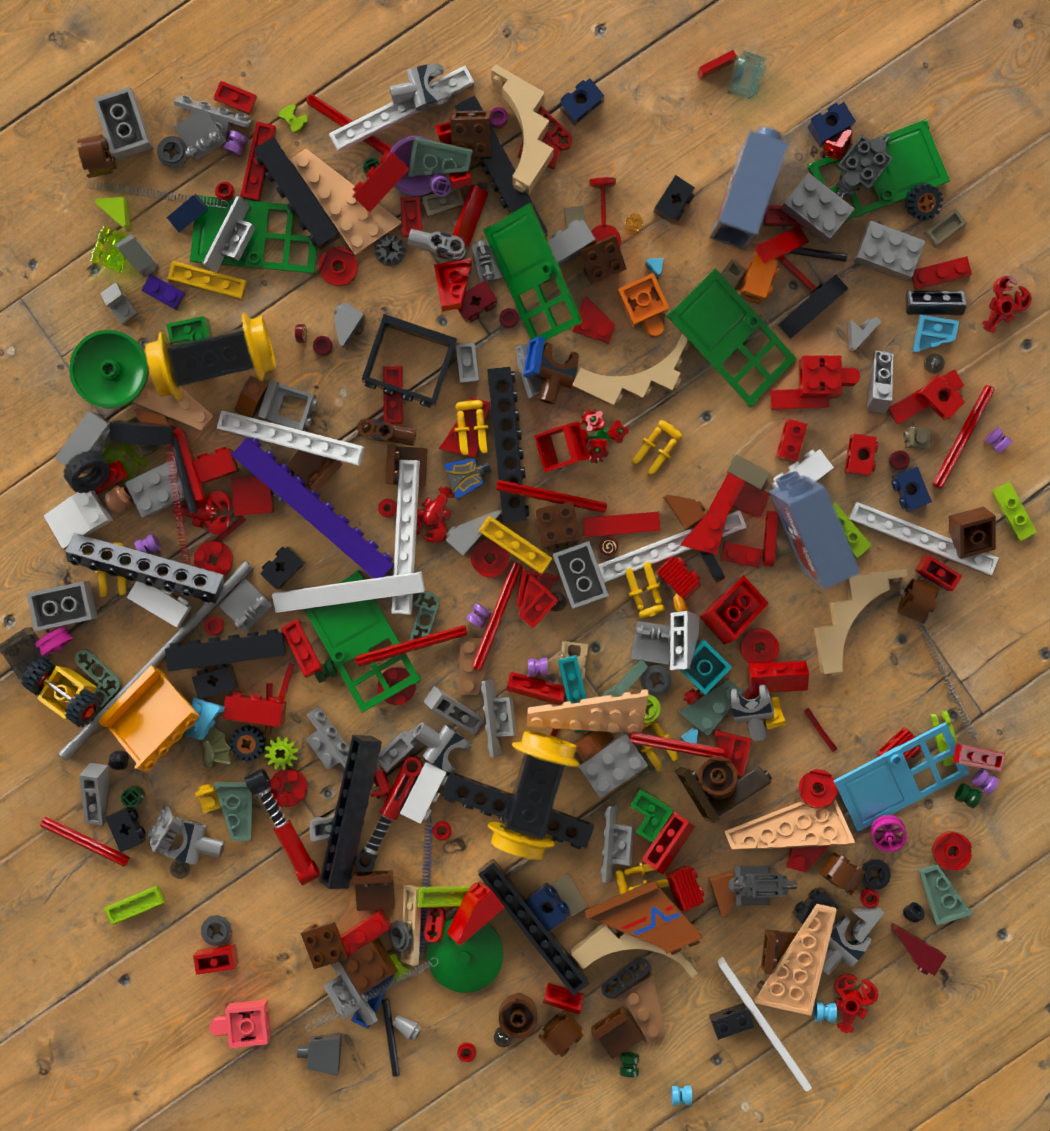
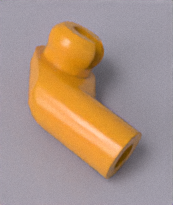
(680, 604)

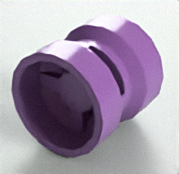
(236, 143)
(437, 180)
(998, 440)
(148, 545)
(475, 618)
(537, 667)
(985, 781)

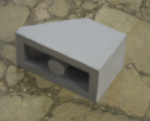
(347, 322)

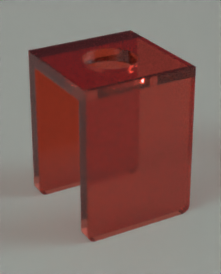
(749, 499)

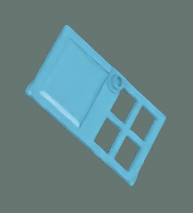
(889, 784)

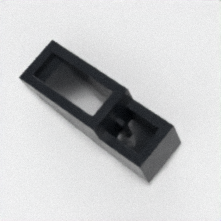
(141, 433)

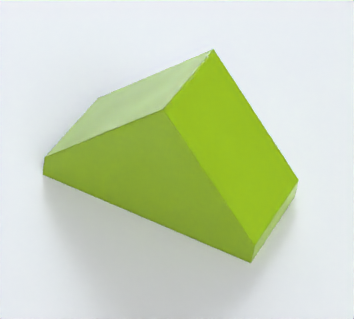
(117, 208)

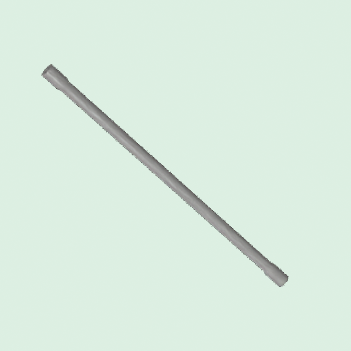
(240, 573)

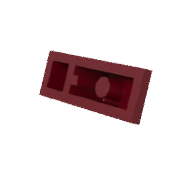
(923, 954)

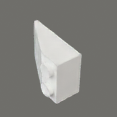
(78, 514)

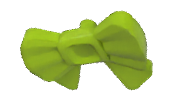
(295, 123)
(401, 969)

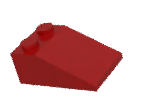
(734, 610)
(474, 912)

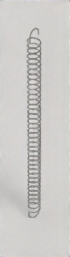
(150, 193)
(936, 655)
(357, 1001)

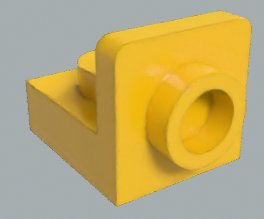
(778, 720)
(208, 797)

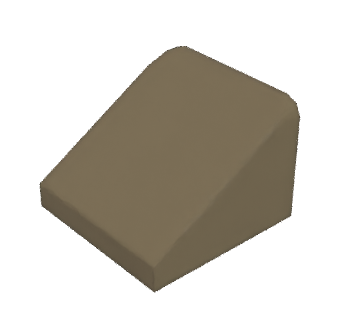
(733, 273)

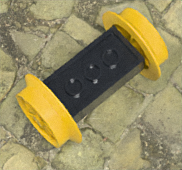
(210, 357)
(533, 795)

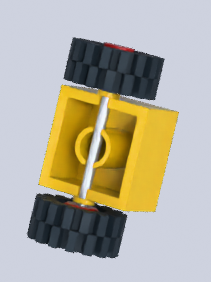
(63, 691)

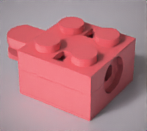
(244, 1023)

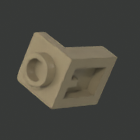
(917, 437)

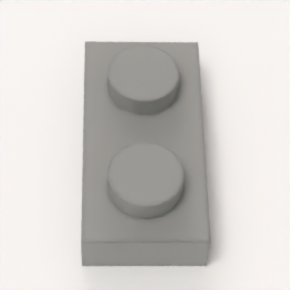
(467, 362)

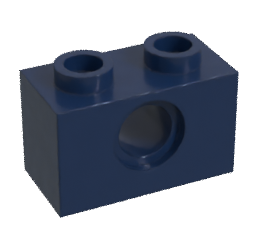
(576, 112)
(822, 131)
(920, 495)
(548, 916)

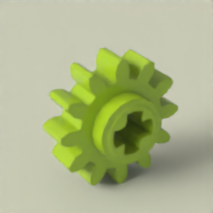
(281, 760)

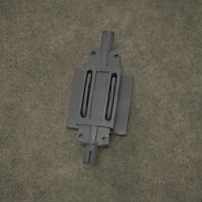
(863, 165)
(755, 885)

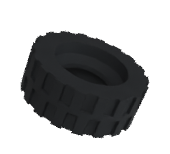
(80, 464)

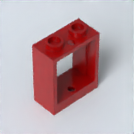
(575, 442)

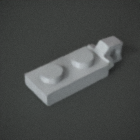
(534, 384)
(396, 749)

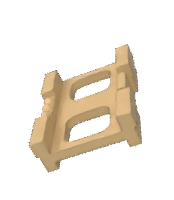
(581, 659)

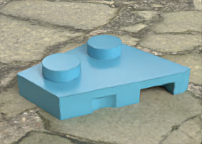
(933, 332)
(207, 712)

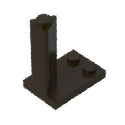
(712, 808)

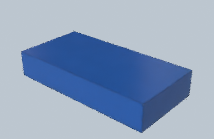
(534, 357)

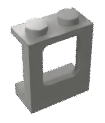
(273, 401)

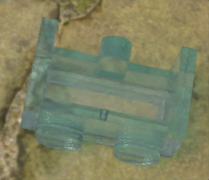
(747, 74)

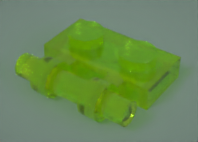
(112, 258)
(112, 455)

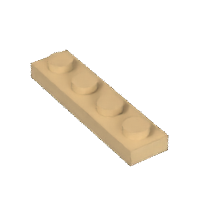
(412, 916)

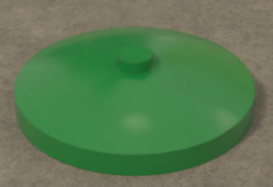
(108, 369)
(469, 965)

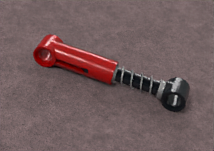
(389, 811)
(304, 866)

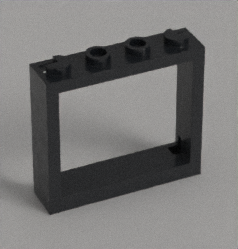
(418, 331)

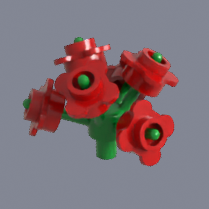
(596, 423)

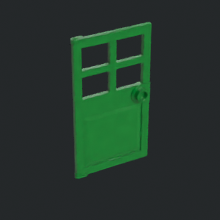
(913, 163)
(209, 223)
(527, 263)
(718, 324)
(353, 630)

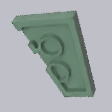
(436, 157)
(710, 708)
(237, 808)
(941, 896)

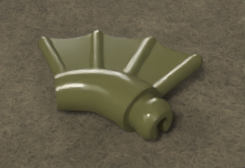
(215, 748)

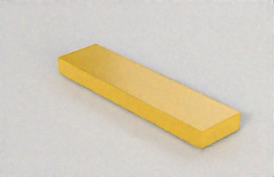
(207, 280)
(515, 544)

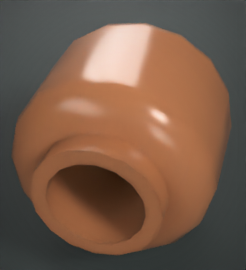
(118, 499)

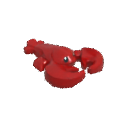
(1003, 304)
(207, 512)
(433, 515)
(853, 1000)

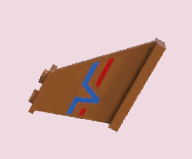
(647, 916)

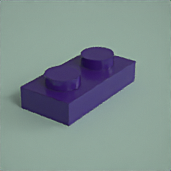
(163, 291)

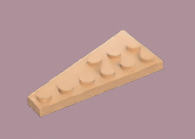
(335, 194)
(186, 411)
(602, 713)
(792, 827)
(799, 971)

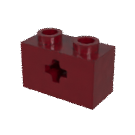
(478, 292)

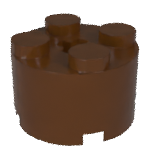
(96, 156)
(918, 600)
(708, 773)
(842, 874)
(517, 1026)
(561, 1033)

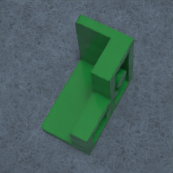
(189, 329)
(655, 813)

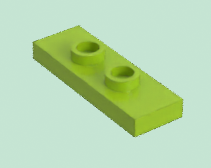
(1014, 511)
(855, 538)
(441, 896)
(134, 905)

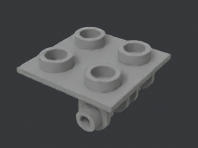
(199, 134)
(486, 262)
(245, 605)
(651, 643)
(165, 825)

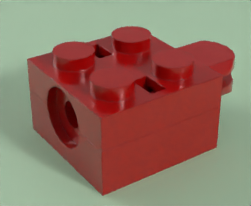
(825, 374)

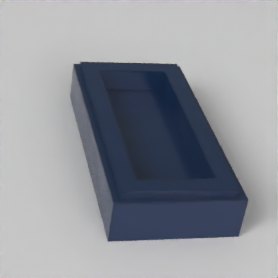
(187, 213)

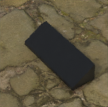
(935, 302)

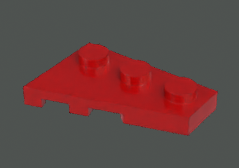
(452, 282)
(452, 443)

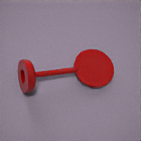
(604, 231)

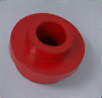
(224, 186)
(392, 512)
(692, 696)
(440, 836)
(873, 902)
(466, 1057)

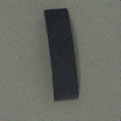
(813, 306)

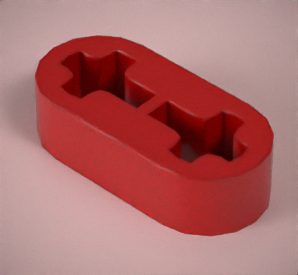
(430, 924)

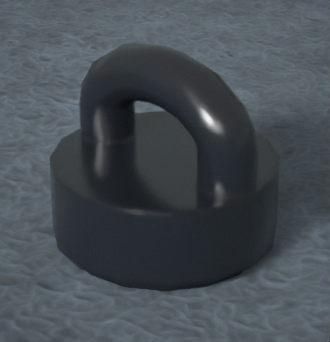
(118, 760)
(914, 912)

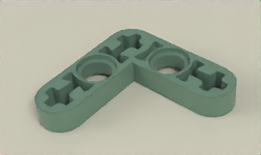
(425, 610)
(627, 680)
(102, 681)

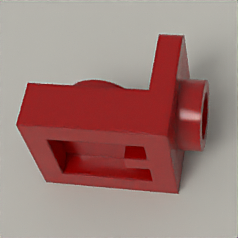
(840, 147)
(382, 781)

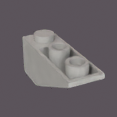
(881, 382)

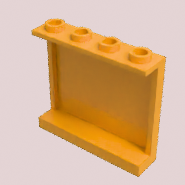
(149, 718)

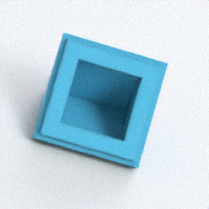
(654, 265)
(690, 736)

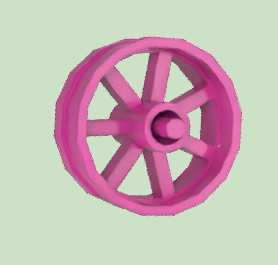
(54, 641)
(888, 833)

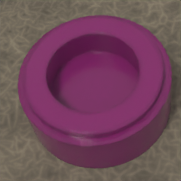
(499, 117)

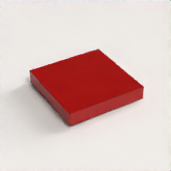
(251, 496)

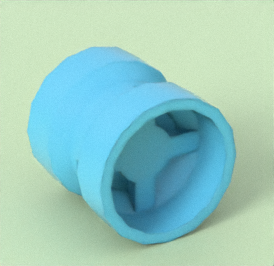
(826, 1012)
(686, 1095)

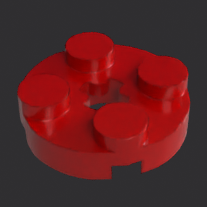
(334, 256)
(214, 548)
(481, 565)
(767, 640)
(393, 675)
(811, 780)
(298, 791)
(963, 850)

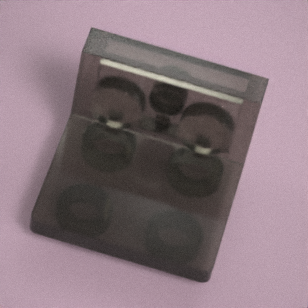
(22, 651)

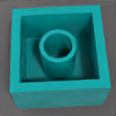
(706, 667)

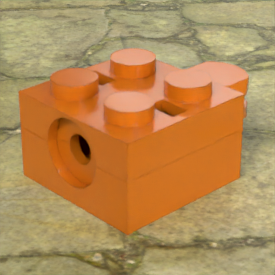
(757, 280)
(642, 305)

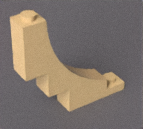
(525, 103)
(860, 591)

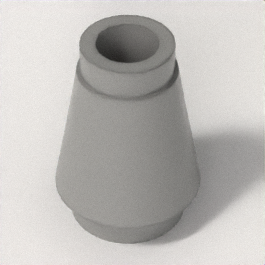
(407, 1027)

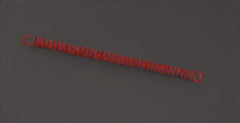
(178, 506)

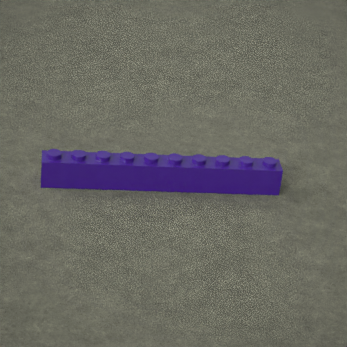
(310, 507)

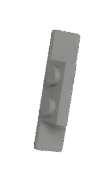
(220, 115)
(231, 237)
(499, 717)
(326, 740)
(618, 844)
(342, 991)

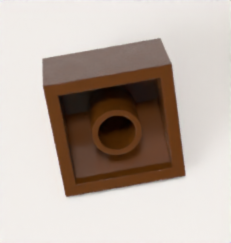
(973, 532)

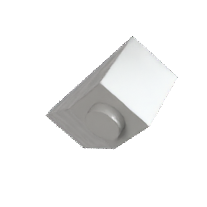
(137, 255)
(467, 534)
(683, 639)
(453, 710)
(94, 790)

